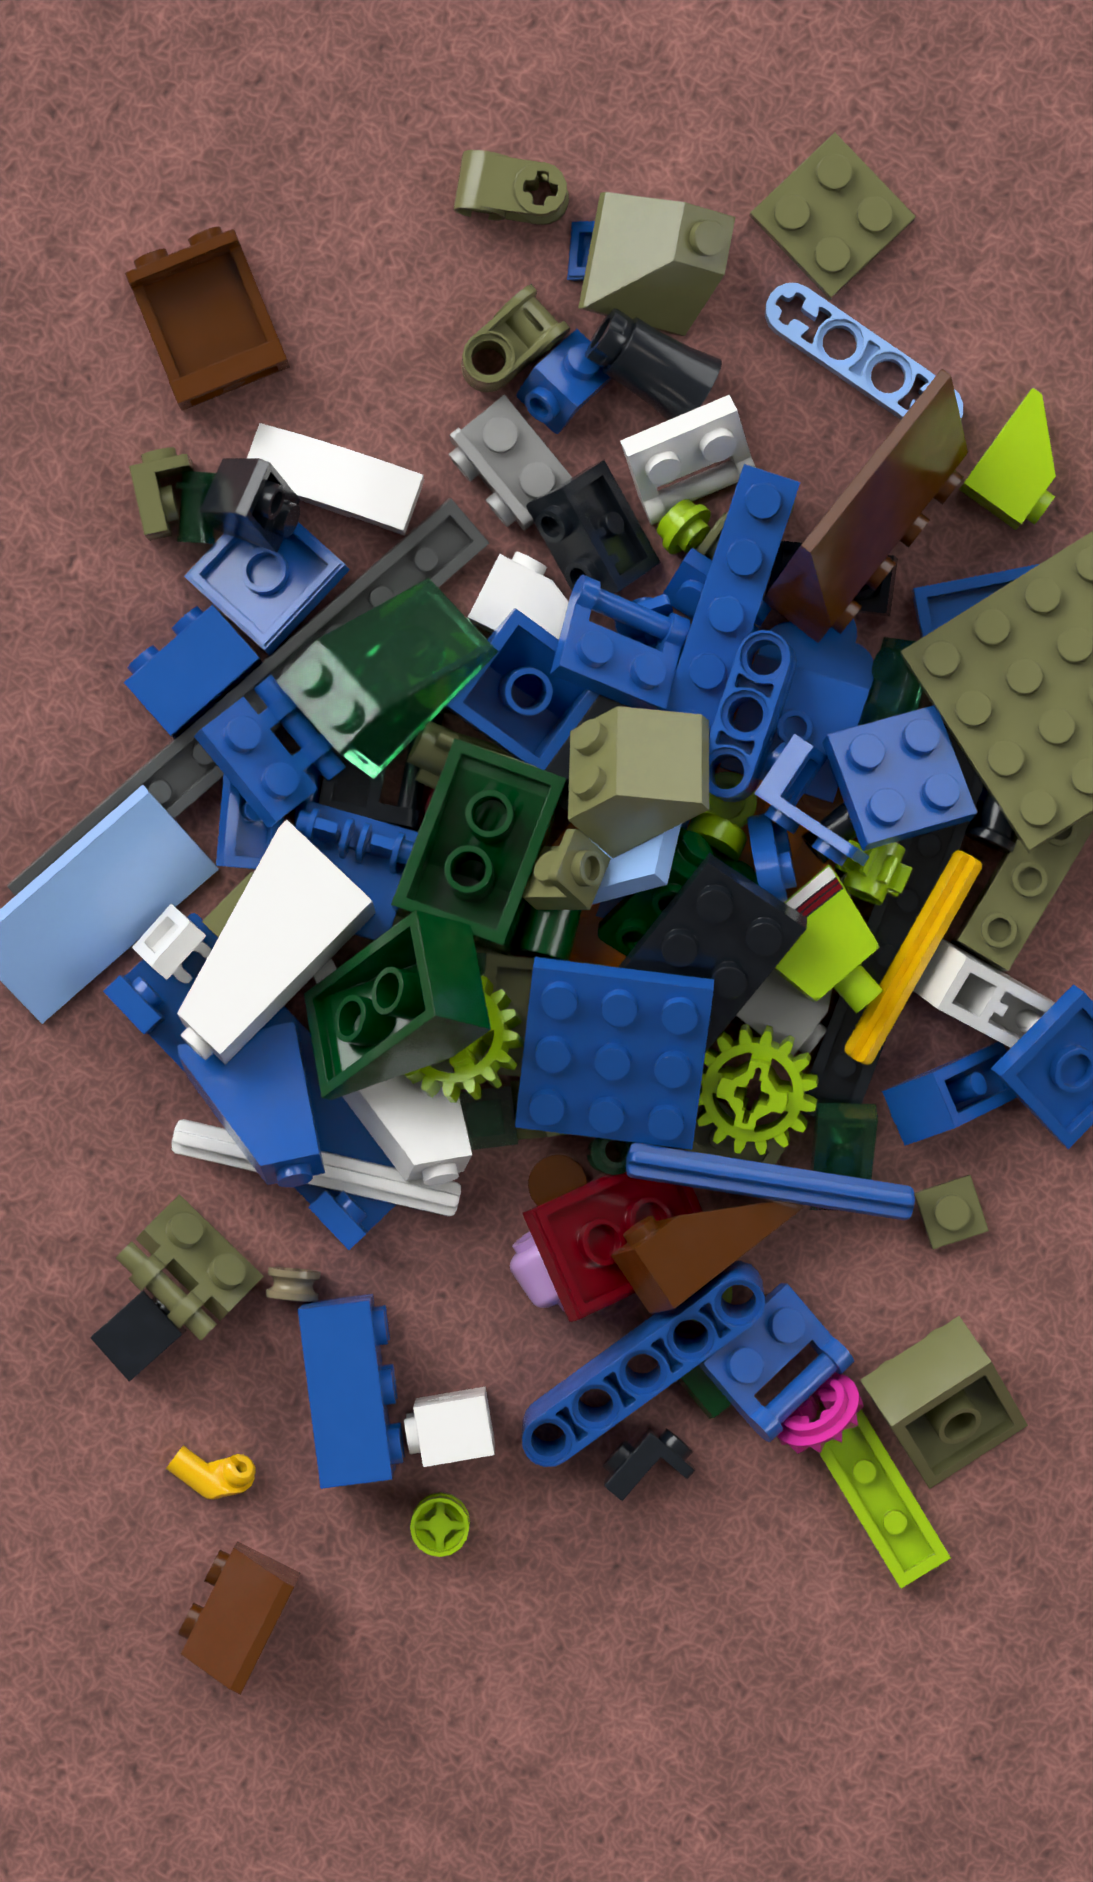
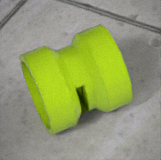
(440, 1534)

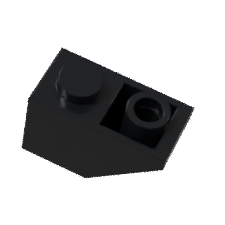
(251, 503)

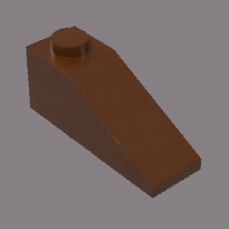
(683, 1253)

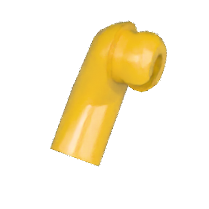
(215, 1478)

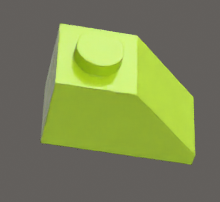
(1016, 467)

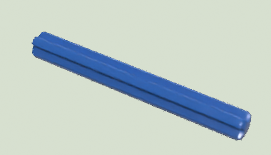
(770, 1181)

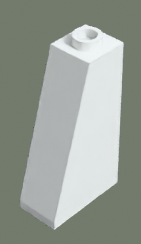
(274, 942)

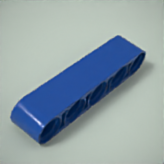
(633, 1389)

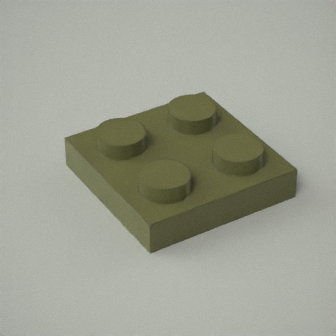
(832, 216)

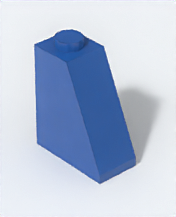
(263, 1103)

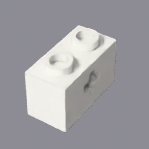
(451, 1427)

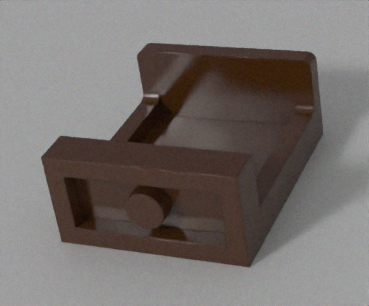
(206, 317)

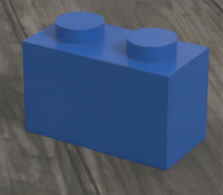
(190, 669)

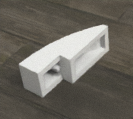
(341, 478)

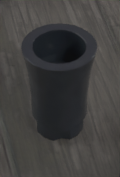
(653, 364)

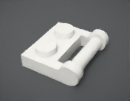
(683, 447)

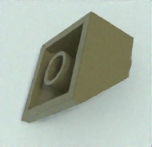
(655, 259)

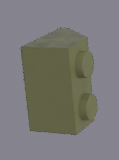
(637, 775)
(944, 1401)

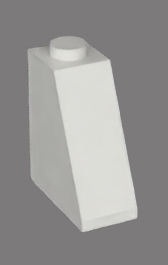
(416, 1132)

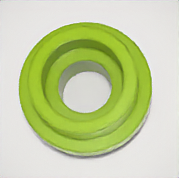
(684, 526)

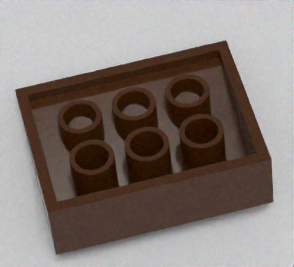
(874, 515)

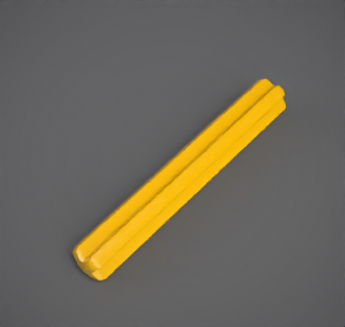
(913, 957)

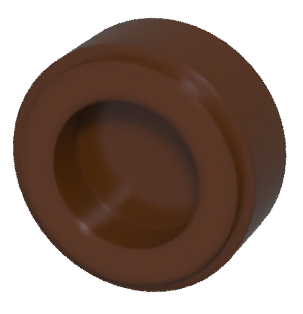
(554, 1177)

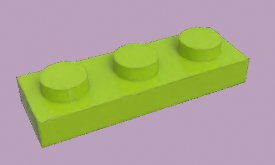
(883, 1503)

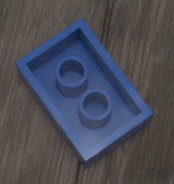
(350, 1390)

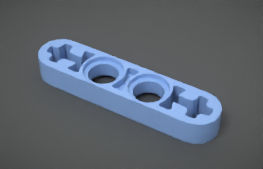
(868, 353)

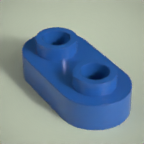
(771, 856)

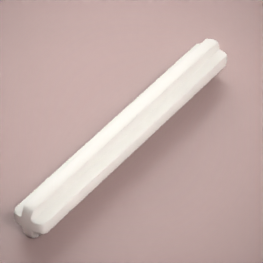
(340, 1174)

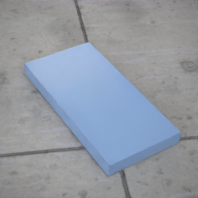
(96, 902)

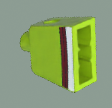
(831, 946)

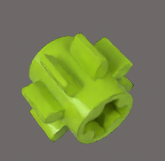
(878, 876)

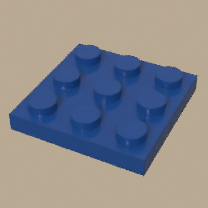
(614, 1053)

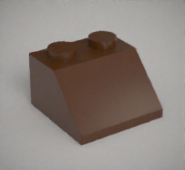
(238, 1616)

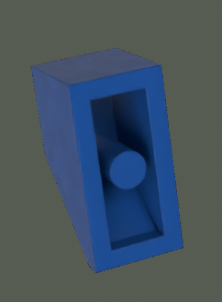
(948, 1095)

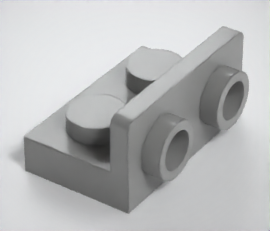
(508, 460)

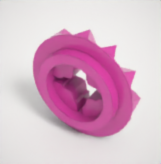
(841, 1403)

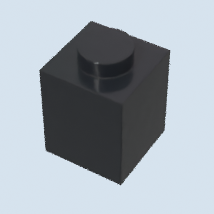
(137, 1334)

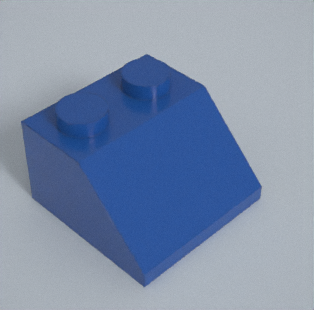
(518, 699)

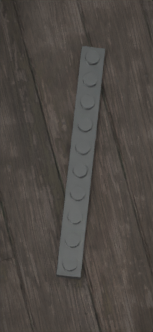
(185, 769)

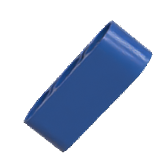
(742, 687)

